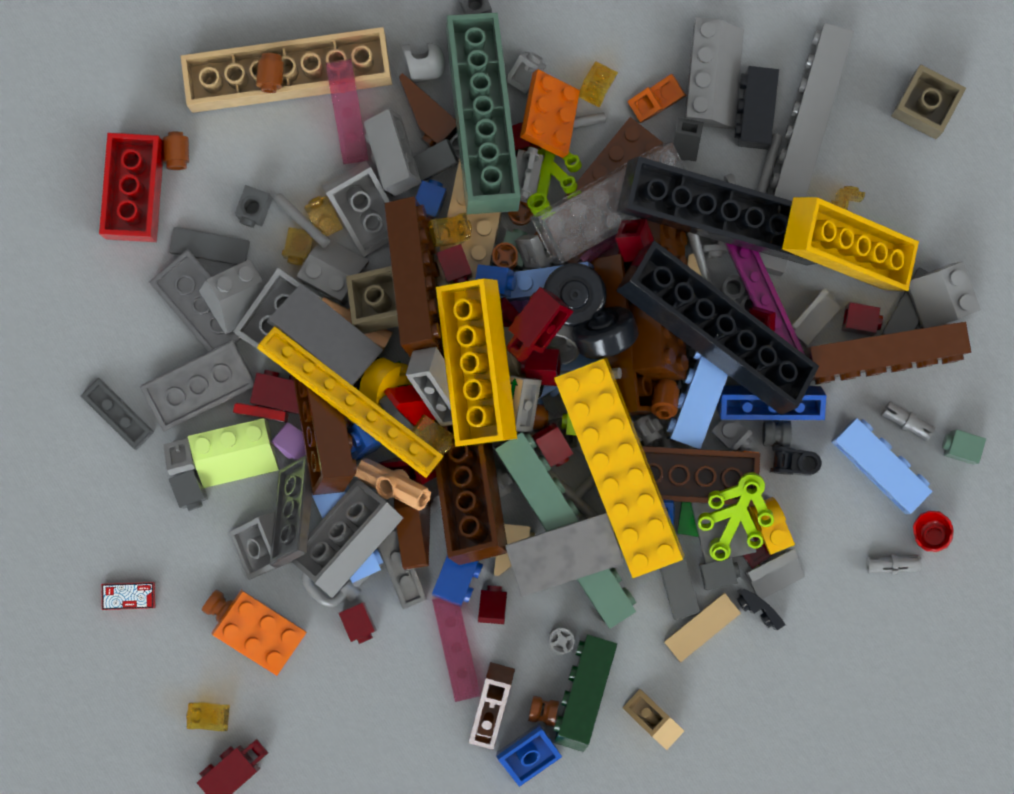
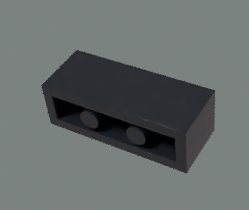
(757, 107)

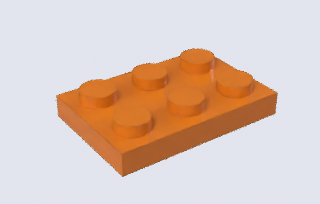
(550, 113)
(258, 632)

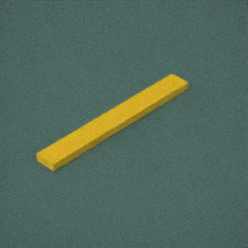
(350, 401)

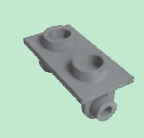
(528, 170)

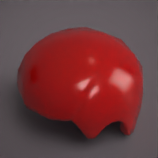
(933, 531)

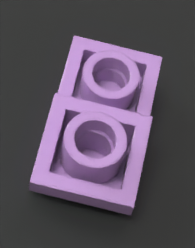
(290, 442)

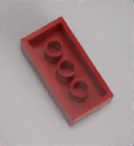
(131, 187)

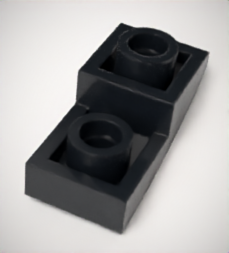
(754, 603)

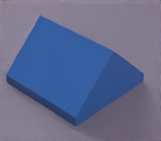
(528, 755)

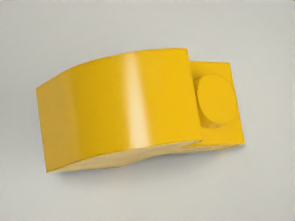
(380, 376)
(777, 536)

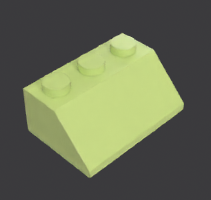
(233, 453)

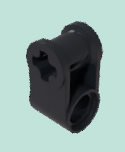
(793, 461)

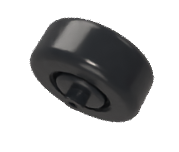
(579, 289)
(607, 333)

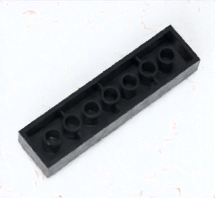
(706, 207)
(718, 328)

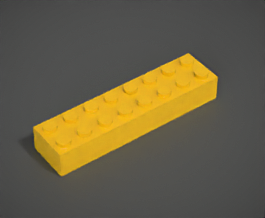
(619, 468)

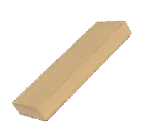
(702, 627)

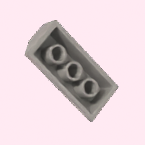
(714, 73)
(347, 537)

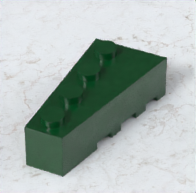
(585, 694)

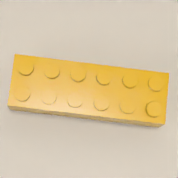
(850, 244)
(476, 362)

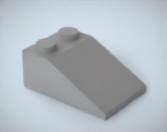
(361, 206)

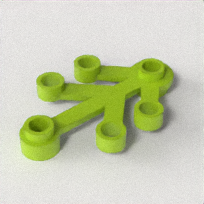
(539, 200)
(737, 513)

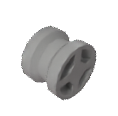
(564, 643)

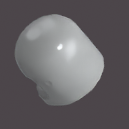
(426, 65)

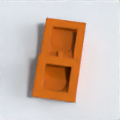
(657, 98)

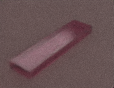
(347, 111)
(456, 650)

